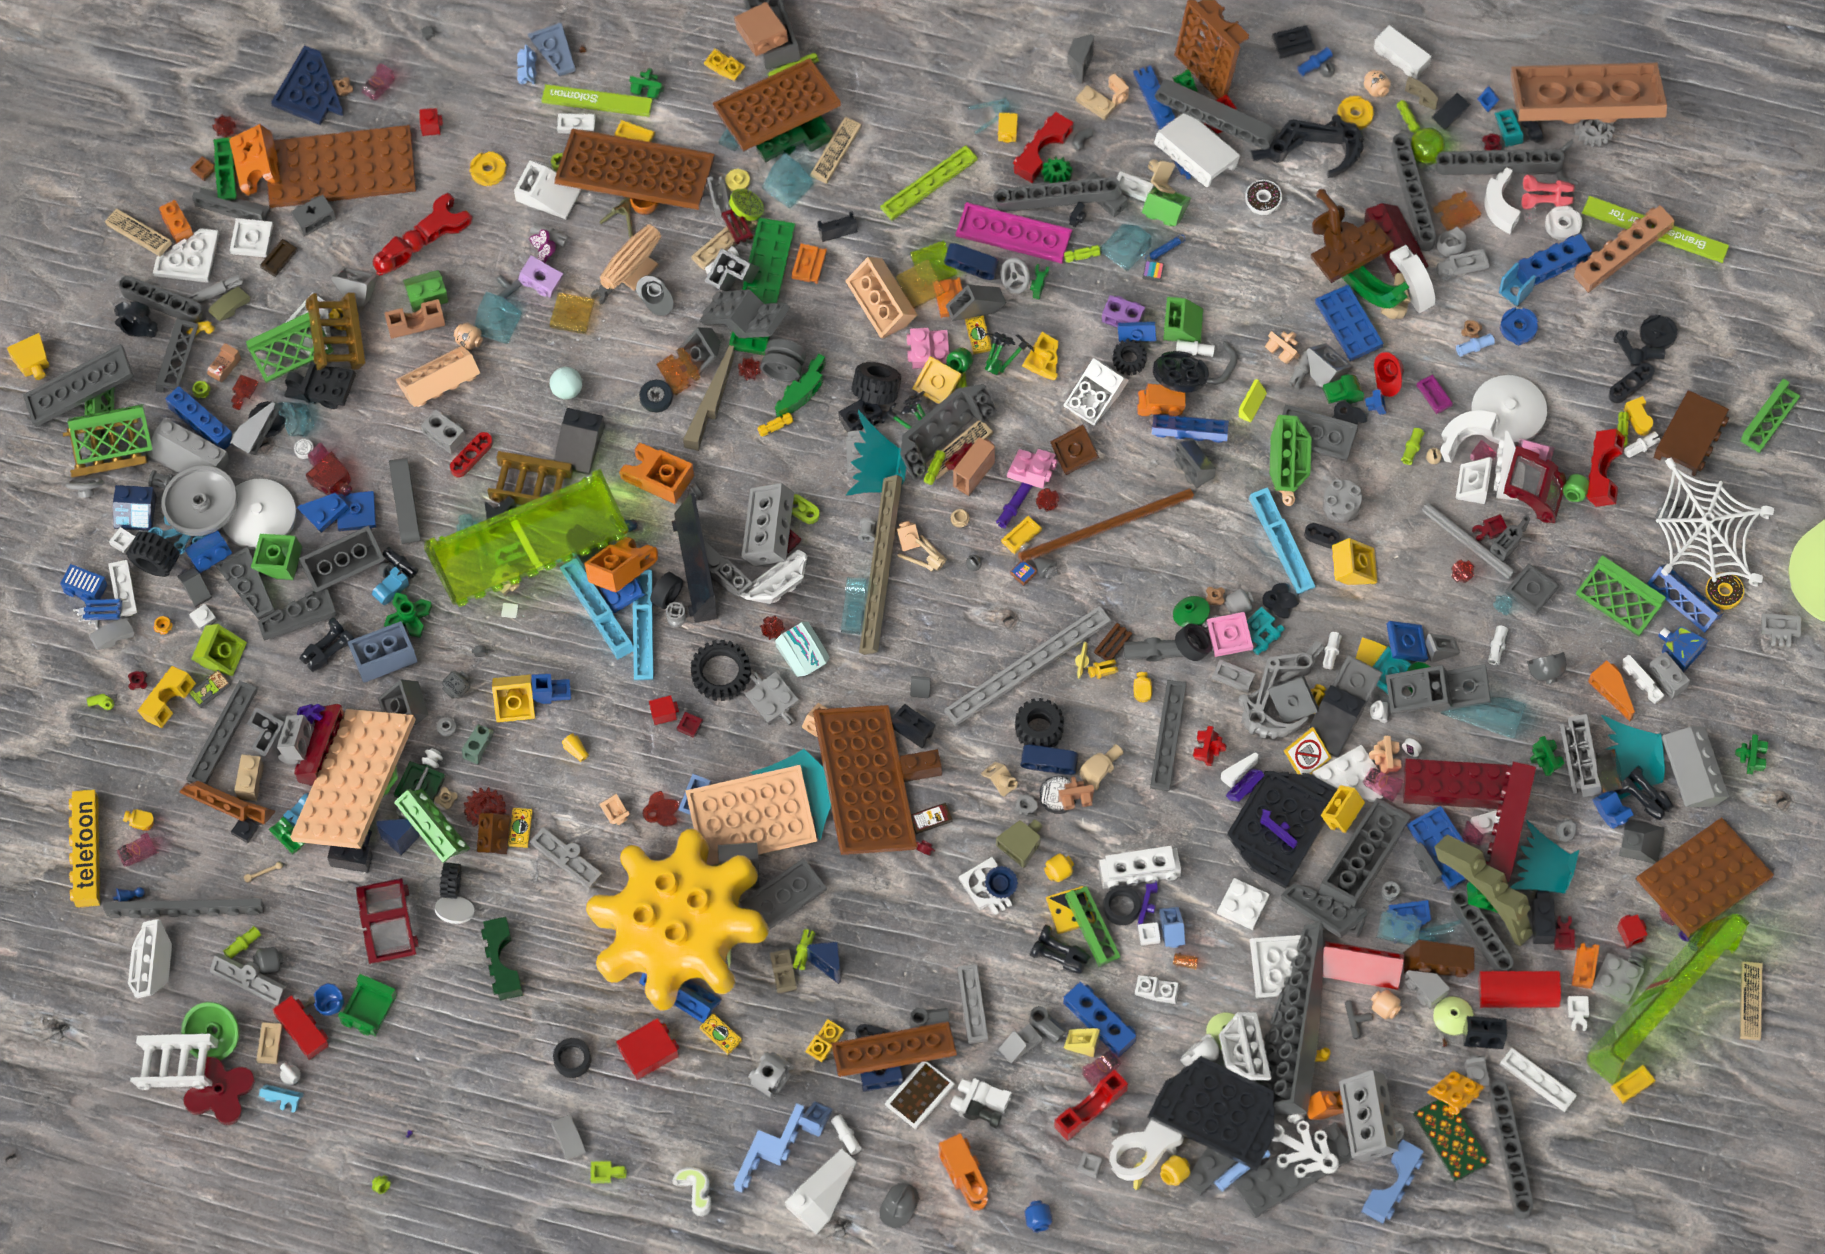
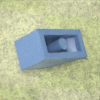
(1172, 927)

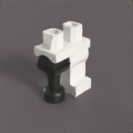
(980, 1096)

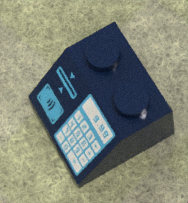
(133, 507)

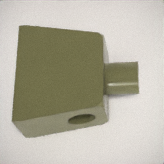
(1020, 841)

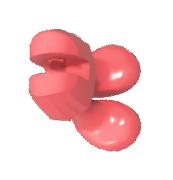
(1531, 184)

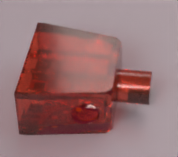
(330, 476)

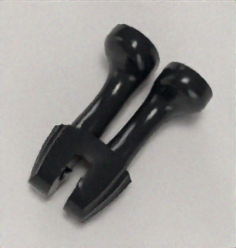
(313, 653)
(1653, 805)
(1068, 963)

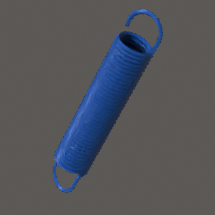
(1165, 248)

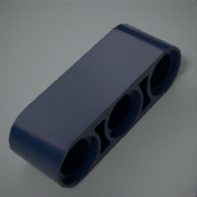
(971, 261)
(1049, 759)

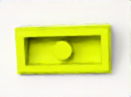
(1252, 401)

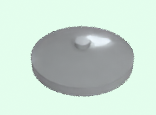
(199, 500)

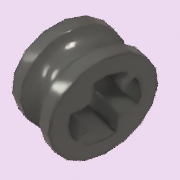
(1638, 959)

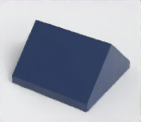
(397, 834)
(826, 959)

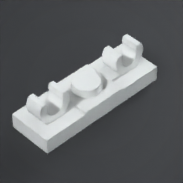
(123, 587)

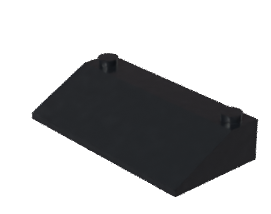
(695, 561)

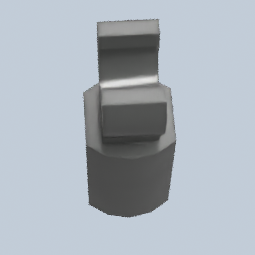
(603, 292)

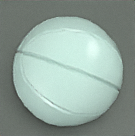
(565, 383)

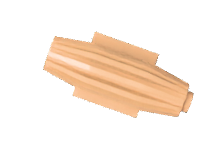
(632, 260)

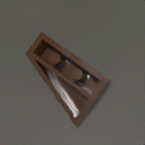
(1439, 958)

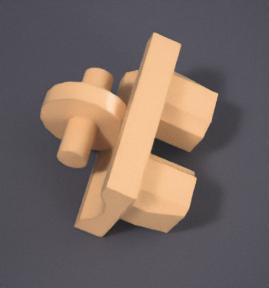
(1276, 342)
(1383, 755)

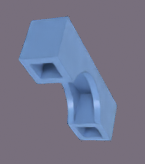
(1381, 1202)

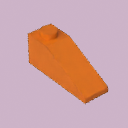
(1610, 685)

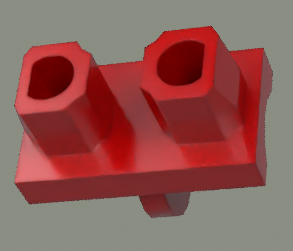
(1212, 746)

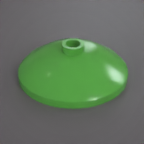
(202, 1020)

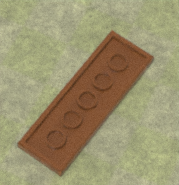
(893, 1049)

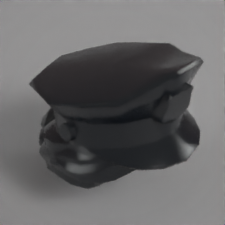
(134, 319)

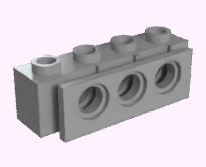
(1584, 748)

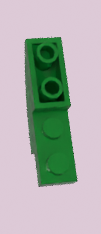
(801, 392)

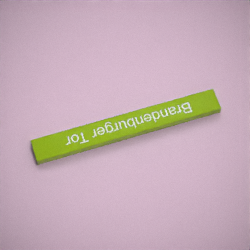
(1676, 237)

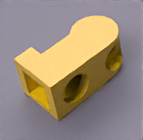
(1637, 416)

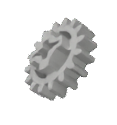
(1592, 131)

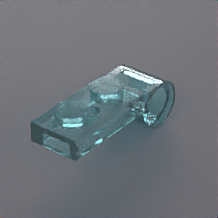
(853, 605)

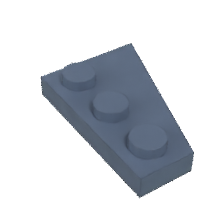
(555, 48)

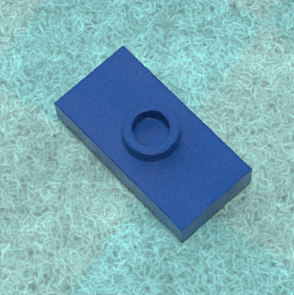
(1137, 331)

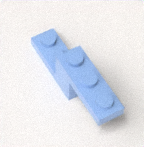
(769, 1148)

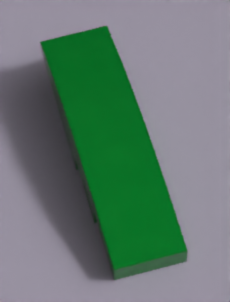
(224, 169)

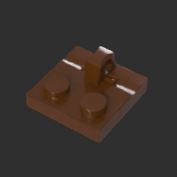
(1074, 449)

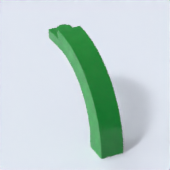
(1374, 290)

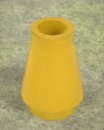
(575, 747)

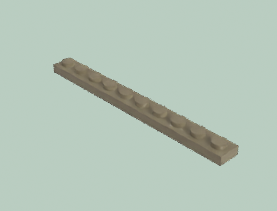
(880, 565)

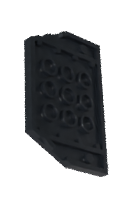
(1290, 799)
(1218, 1111)

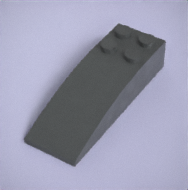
(788, 51)
(1364, 853)

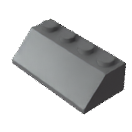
(182, 449)
(1695, 767)

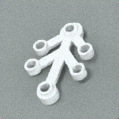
(1306, 1151)

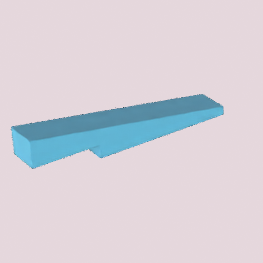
(1281, 540)
(597, 609)
(643, 630)

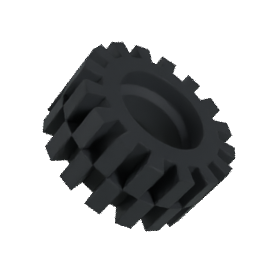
(1130, 347)
(450, 880)

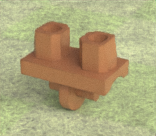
(1074, 791)

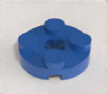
(1517, 335)

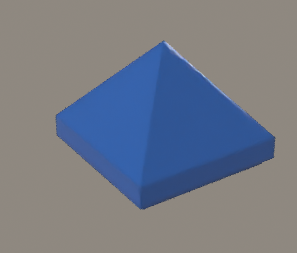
(1488, 99)

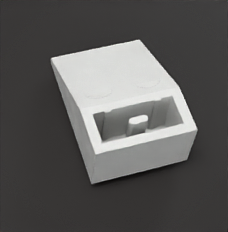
(539, 191)
(1096, 391)
(1505, 455)

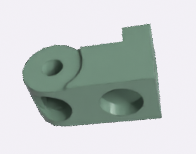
(477, 744)

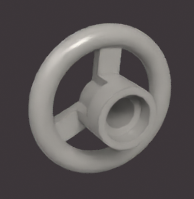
(1017, 275)
(85, 485)

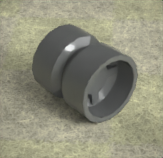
(1676, 513)

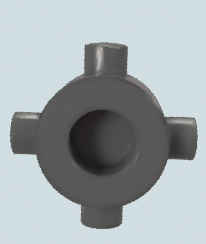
(427, 32)
(479, 651)
(1115, 1127)

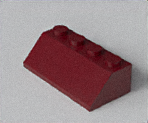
(1395, 227)
(319, 744)

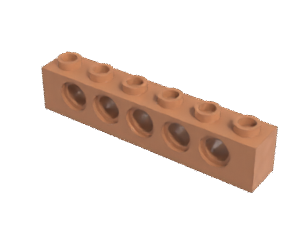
(1590, 279)

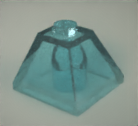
(787, 181)
(1126, 245)
(497, 318)

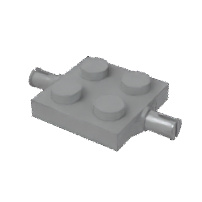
(772, 698)

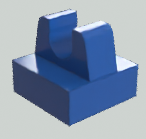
(1376, 402)

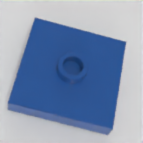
(360, 511)
(1407, 641)

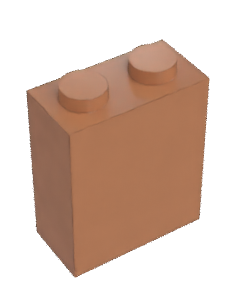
(761, 29)
(974, 466)

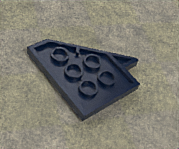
(308, 89)

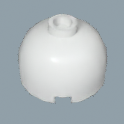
(1207, 1048)

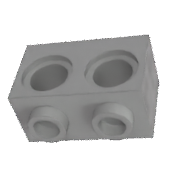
(441, 433)
(1668, 675)
(295, 737)

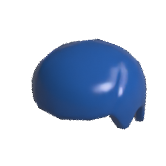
(328, 999)

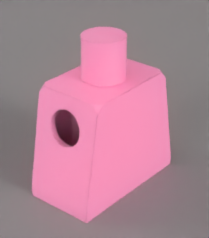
(1545, 451)

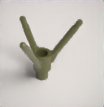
(623, 209)

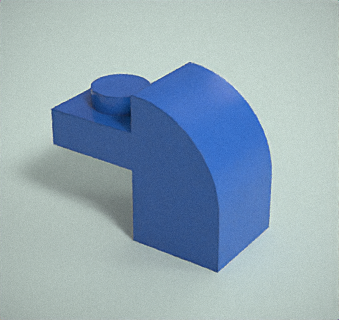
(547, 690)
(1611, 809)

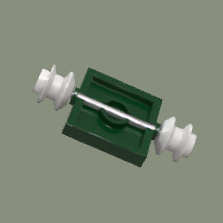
(422, 777)

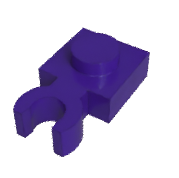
(311, 712)

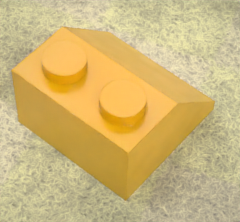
(1354, 563)
(513, 698)

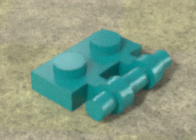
(1258, 624)

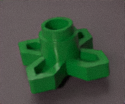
(409, 614)

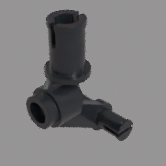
(1636, 355)

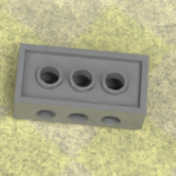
(767, 524)
(1368, 1116)

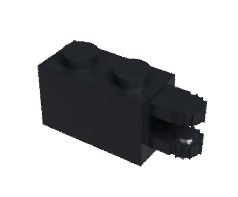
(1543, 918)

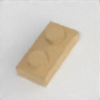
(1095, 102)
(269, 1043)

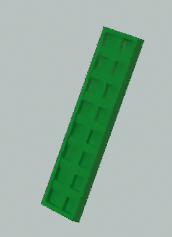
(771, 254)

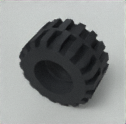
(876, 383)
(153, 554)
(1039, 710)

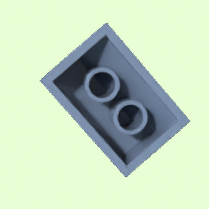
(382, 652)

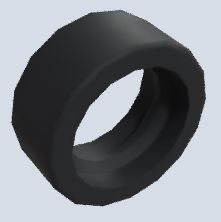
(666, 590)
(1199, 635)
(1122, 891)
(568, 1043)

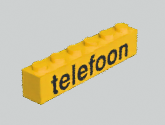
(84, 848)

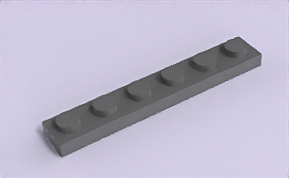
(222, 733)
(1168, 735)

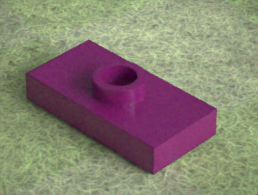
(1434, 394)

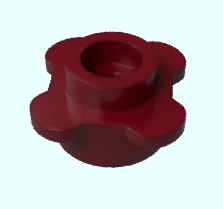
(1495, 138)
(133, 676)
(925, 847)

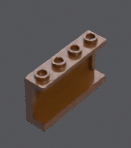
(1692, 432)

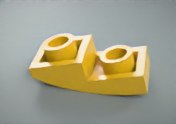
(723, 65)
(821, 1043)

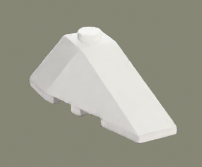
(819, 1195)

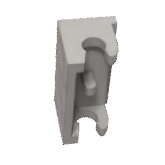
(719, 196)
(852, 453)

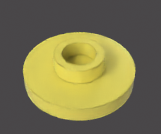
(737, 179)

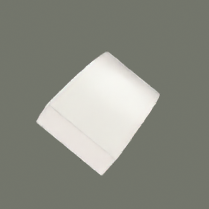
(1157, 990)

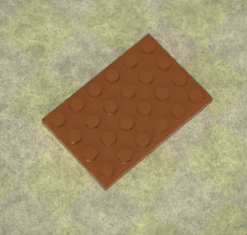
(776, 104)
(1704, 877)

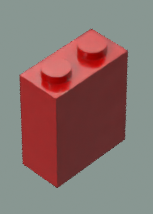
(648, 1048)

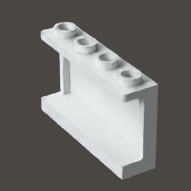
(1196, 148)

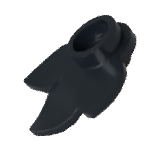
(1353, 414)
(1282, 600)

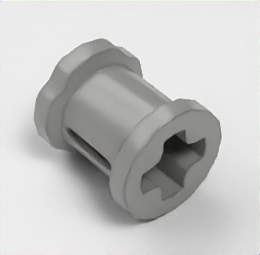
(867, 530)

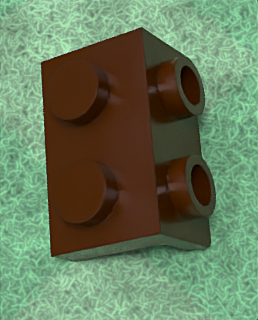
(493, 833)

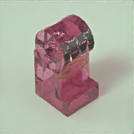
(379, 82)
(1383, 784)
(137, 850)
(1100, 1068)

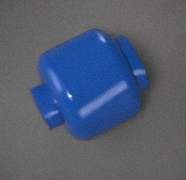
(1038, 1216)

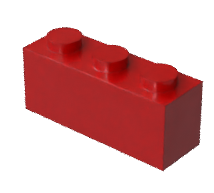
(301, 1027)

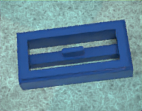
(105, 602)

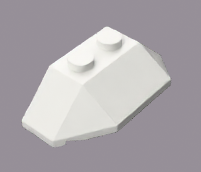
(778, 580)
(150, 959)
(1244, 1047)

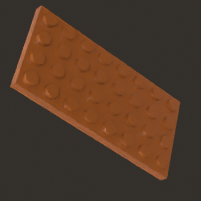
(343, 166)
(634, 169)
(864, 779)

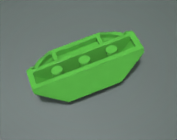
(1289, 453)

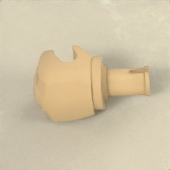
(1399, 310)
(1098, 766)

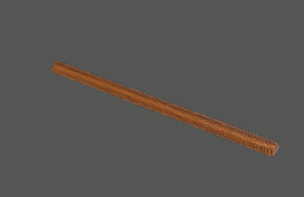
(1100, 527)

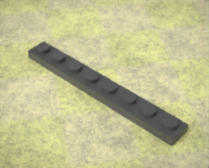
(183, 907)

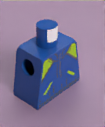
(1682, 646)

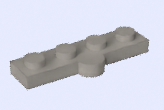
(566, 857)
(248, 978)

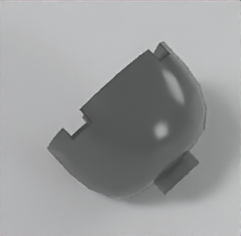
(1548, 667)

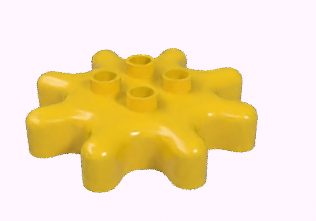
(677, 919)

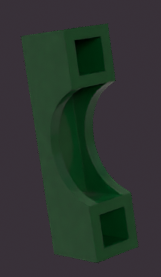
(507, 981)

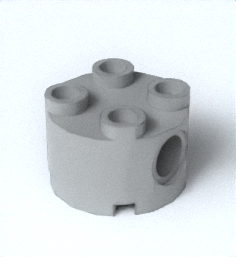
(1342, 501)
(777, 1081)

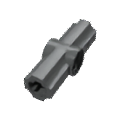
(1151, 649)

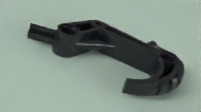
(1298, 131)

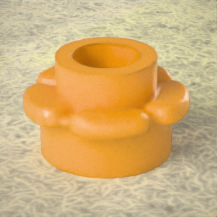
(159, 622)

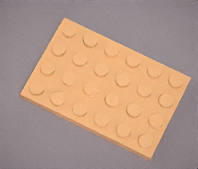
(753, 809)

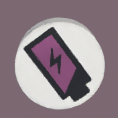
(1412, 747)

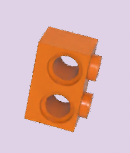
(175, 221)

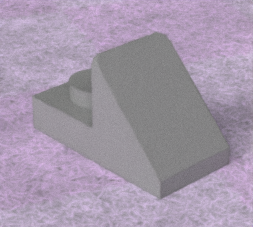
(1020, 1043)

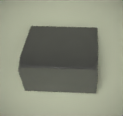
(920, 687)

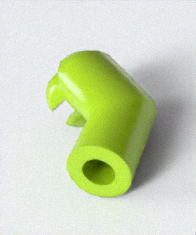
(101, 700)

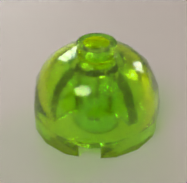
(1426, 145)

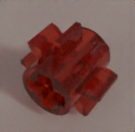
(223, 126)
(749, 368)
(1047, 499)
(1462, 571)
(772, 627)

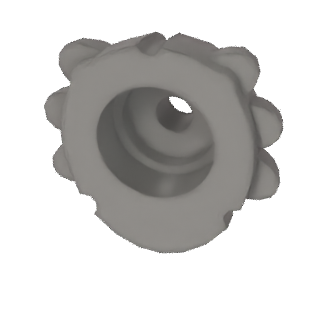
(1027, 802)
(1566, 830)

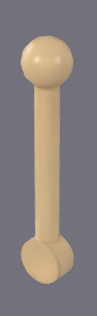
(248, 878)

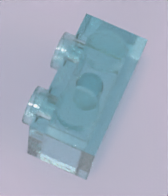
(1398, 928)

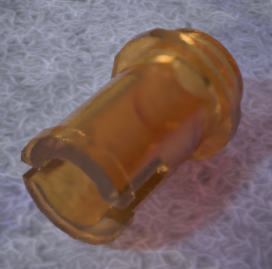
(1185, 961)

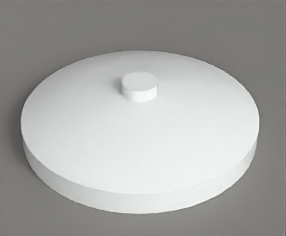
(1517, 404)
(260, 509)

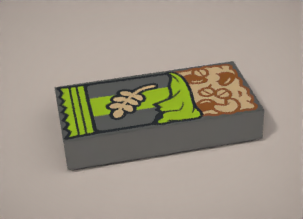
(209, 689)

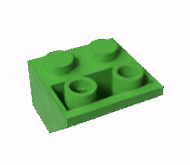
(1182, 320)

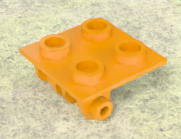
(1456, 1091)

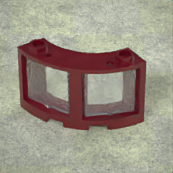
(1535, 483)
(386, 912)

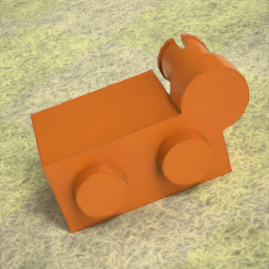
(1160, 401)

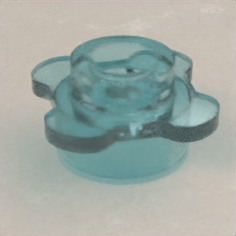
(1502, 604)

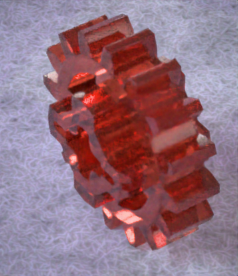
(479, 801)

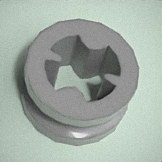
(1393, 896)

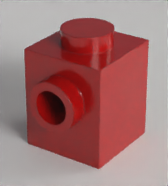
(430, 121)
(663, 710)
(1632, 930)

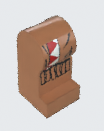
(224, 363)

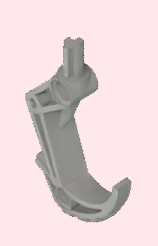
(1286, 668)

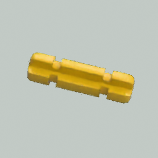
(775, 424)

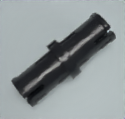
(400, 562)

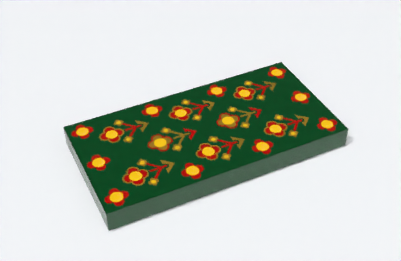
(1451, 1139)

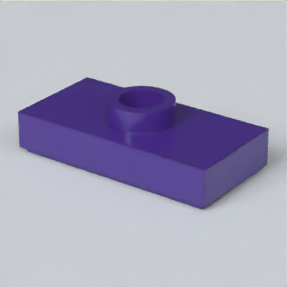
(1245, 785)

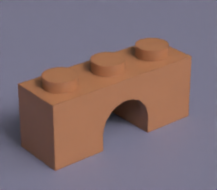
(403, 323)

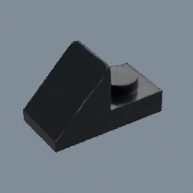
(503, 506)

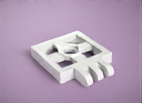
(981, 903)

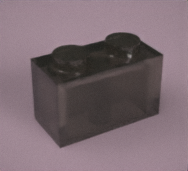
(1608, 770)

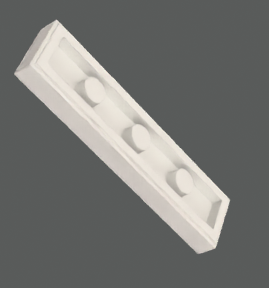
(1538, 1079)

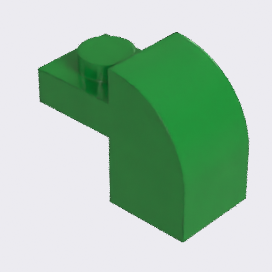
(1345, 389)

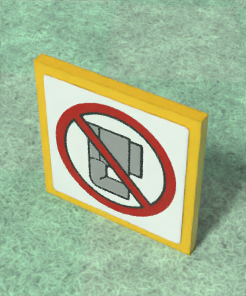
(1307, 752)

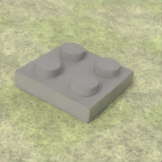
(1617, 978)

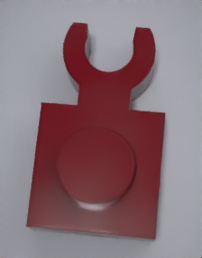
(953, 461)
(1492, 527)
(1564, 936)

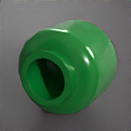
(960, 359)

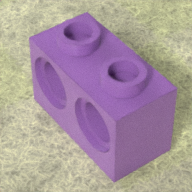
(1125, 309)

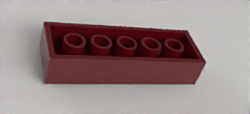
(1453, 783)
(1511, 817)

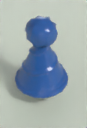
(126, 895)

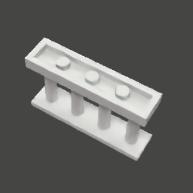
(167, 1044)

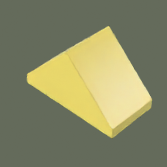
(1083, 1041)

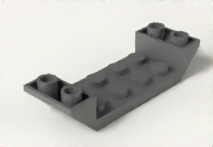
(942, 424)

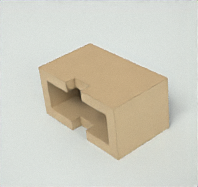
(249, 777)

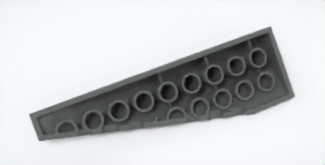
(1295, 1027)

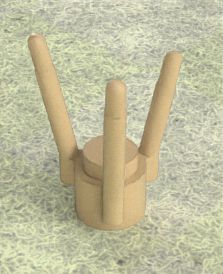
(935, 559)

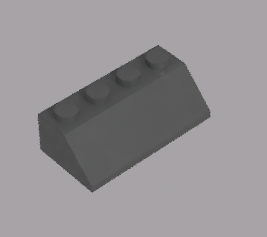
(341, 559)

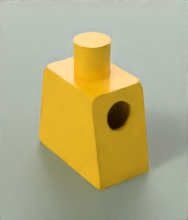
(30, 356)

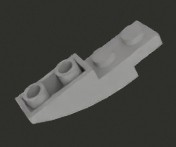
(726, 573)

